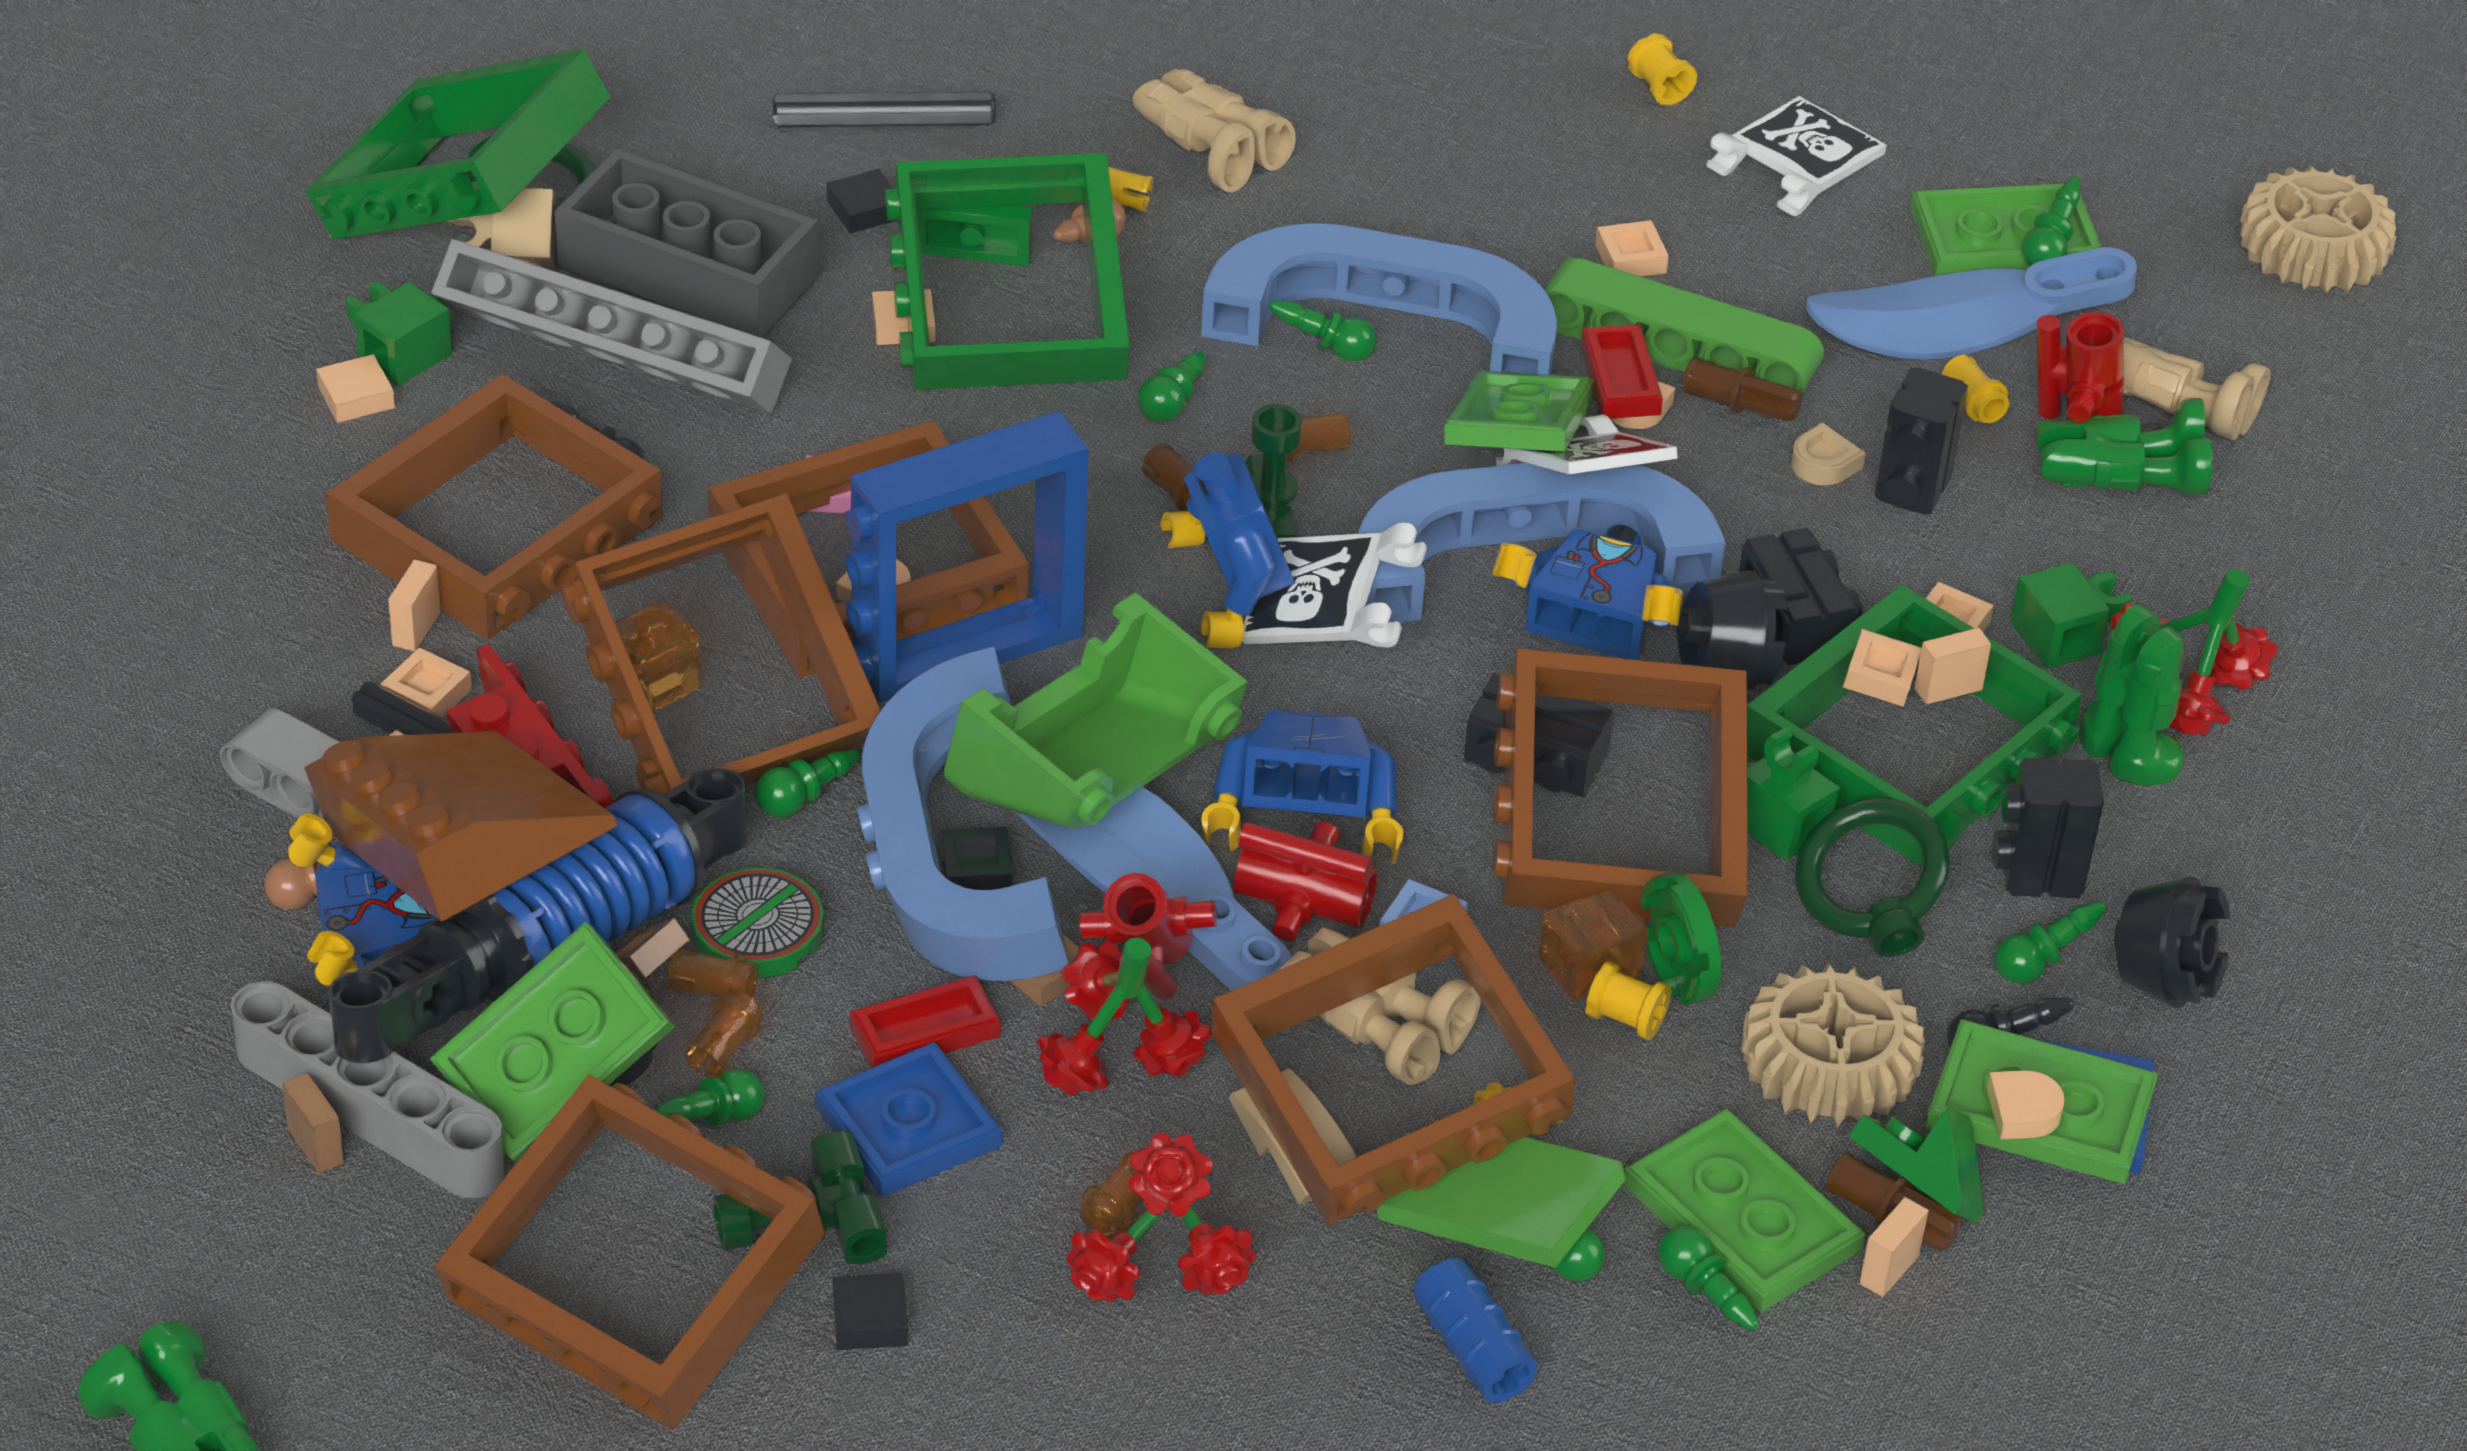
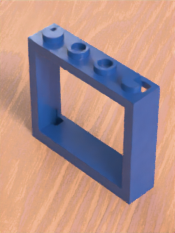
(881, 497)

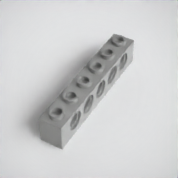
(612, 326)

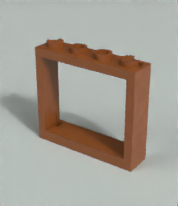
(367, 502)
(808, 602)
(919, 602)
(1554, 883)
(1355, 970)
(656, 1390)

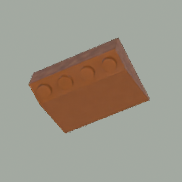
(451, 813)

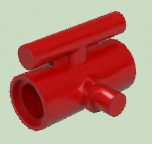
(2084, 369)
(1304, 877)
(1169, 931)

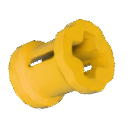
(1667, 75)
(1628, 1000)

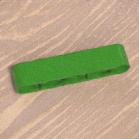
(1682, 323)

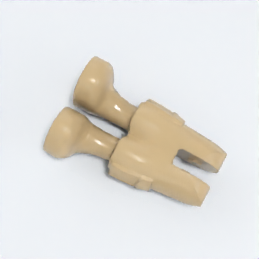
(1214, 118)
(2170, 378)
(1432, 1023)

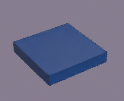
(910, 1118)

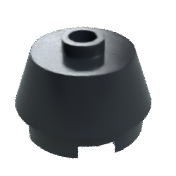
(1733, 626)
(2171, 941)

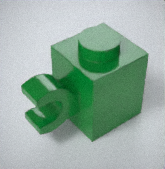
(401, 329)
(2064, 613)
(1786, 795)

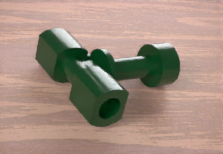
(1275, 433)
(839, 1202)

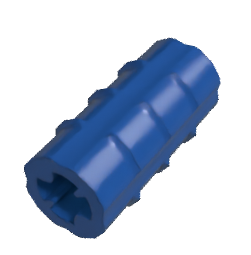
(1475, 1330)

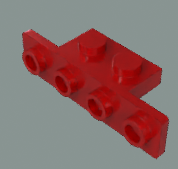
(523, 722)

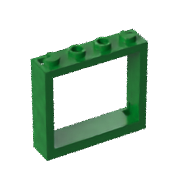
(531, 100)
(1006, 183)
(2010, 685)

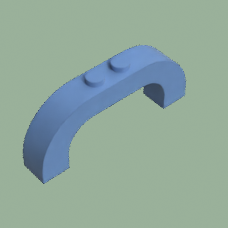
(1383, 273)
(1540, 503)
(960, 929)

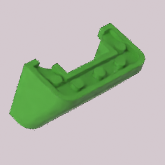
(1099, 728)

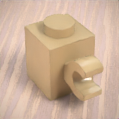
(521, 230)

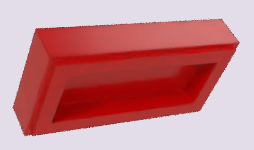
(1621, 371)
(947, 1014)

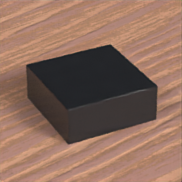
(859, 200)
(977, 858)
(870, 1311)

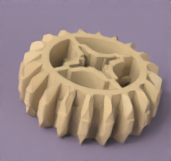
(2318, 229)
(1832, 1044)

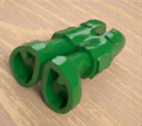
(2120, 456)
(2135, 698)
(171, 1355)

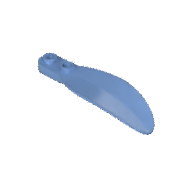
(1972, 308)
(1154, 840)

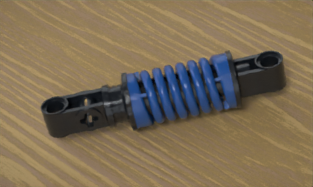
(481, 952)

